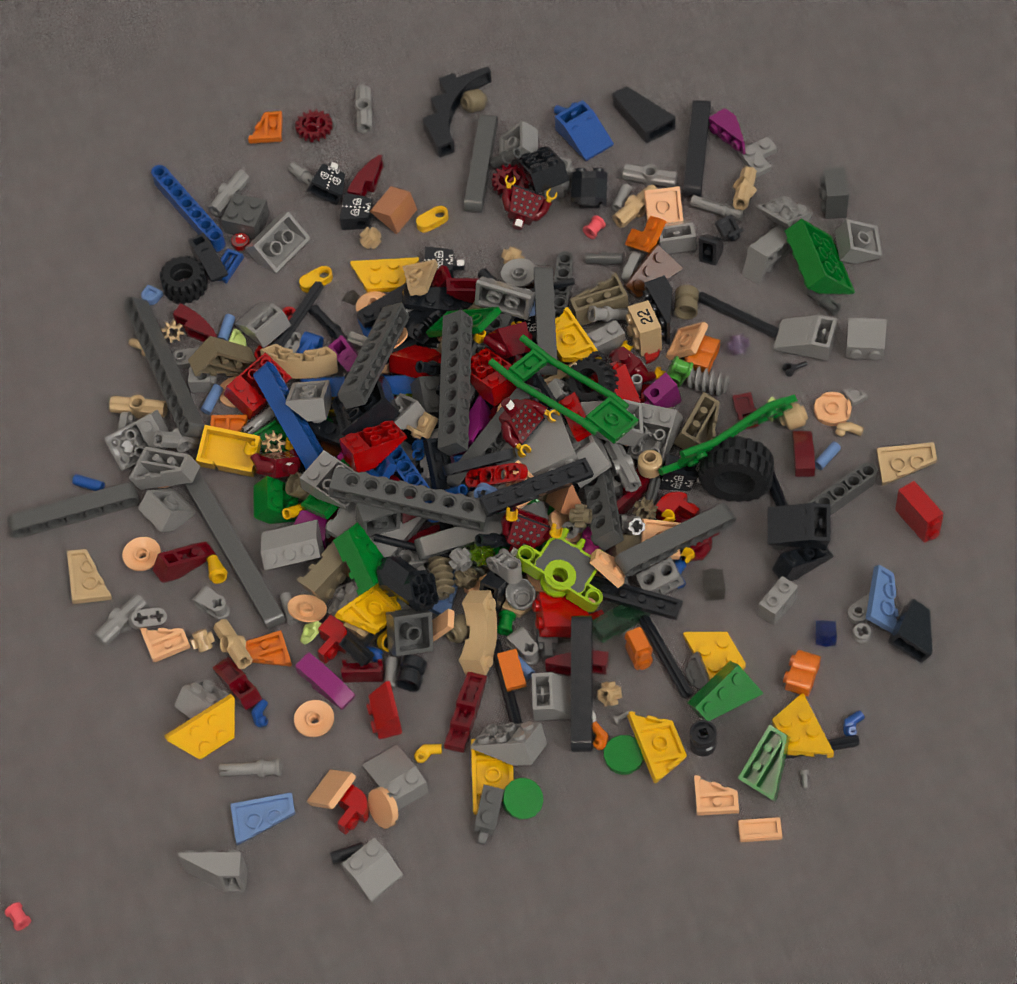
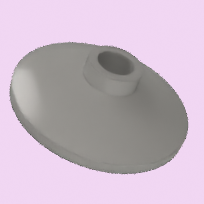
(518, 272)

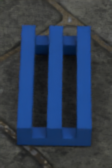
(232, 264)

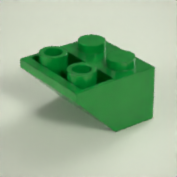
(270, 500)

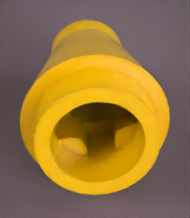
(216, 570)

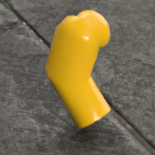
(426, 751)

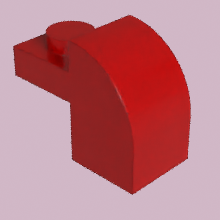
(678, 504)
(333, 633)
(356, 809)

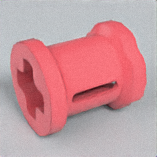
(594, 227)
(17, 916)

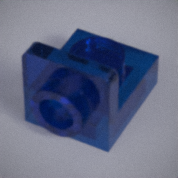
(826, 633)

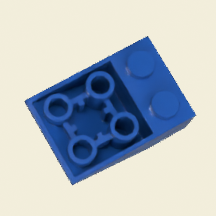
(583, 130)

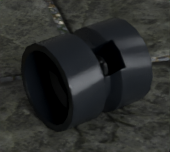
(411, 673)
(703, 738)

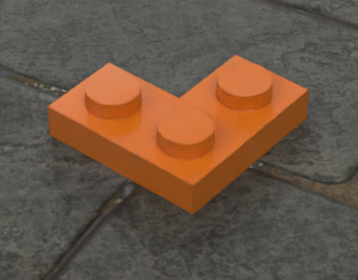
(647, 239)

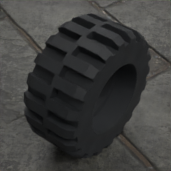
(737, 470)

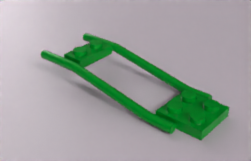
(608, 418)
(692, 455)

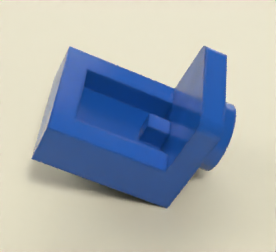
(385, 468)

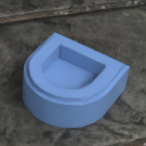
(151, 294)

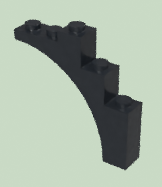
(445, 105)

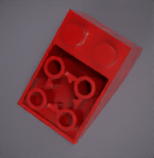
(488, 381)
(246, 393)
(371, 446)

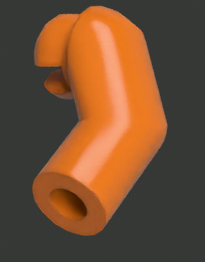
(601, 737)

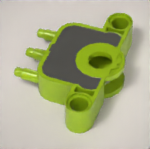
(567, 561)

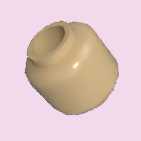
(795, 417)
(649, 463)

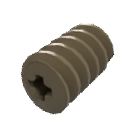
(443, 577)

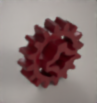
(314, 125)
(498, 180)

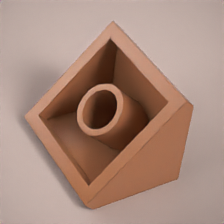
(395, 208)
(563, 499)

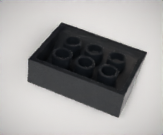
(378, 408)

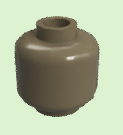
(473, 100)
(460, 631)

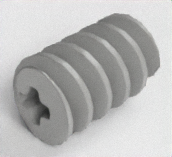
(708, 381)

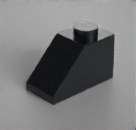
(710, 249)

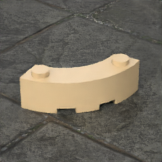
(310, 364)
(482, 619)

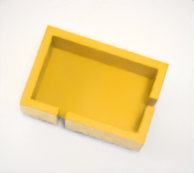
(226, 450)

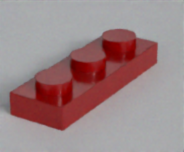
(573, 403)

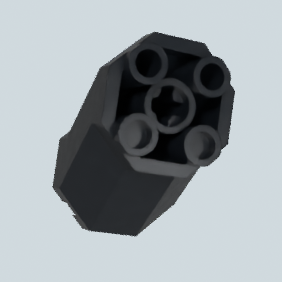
(589, 188)
(407, 583)

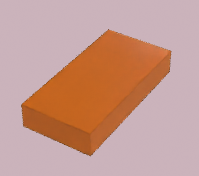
(511, 670)

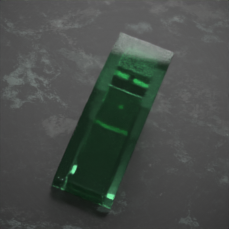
(616, 622)

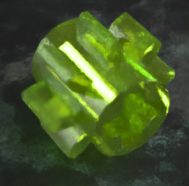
(480, 554)

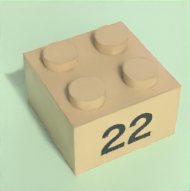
(644, 328)

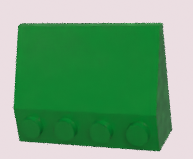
(818, 259)

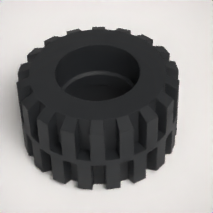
(185, 290)
(605, 375)

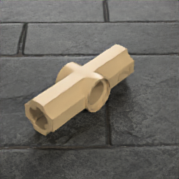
(744, 188)
(633, 208)
(137, 405)
(232, 644)

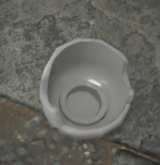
(520, 595)

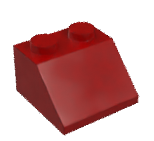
(384, 711)

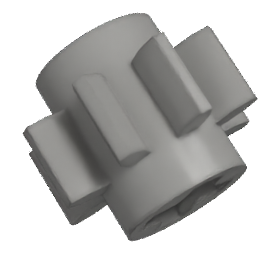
(460, 559)

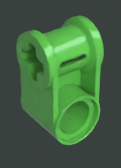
(679, 370)

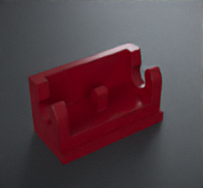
(368, 673)

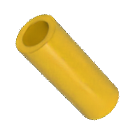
(291, 512)

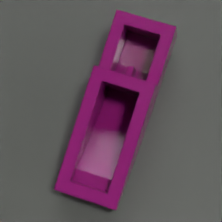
(324, 681)

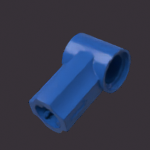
(309, 342)

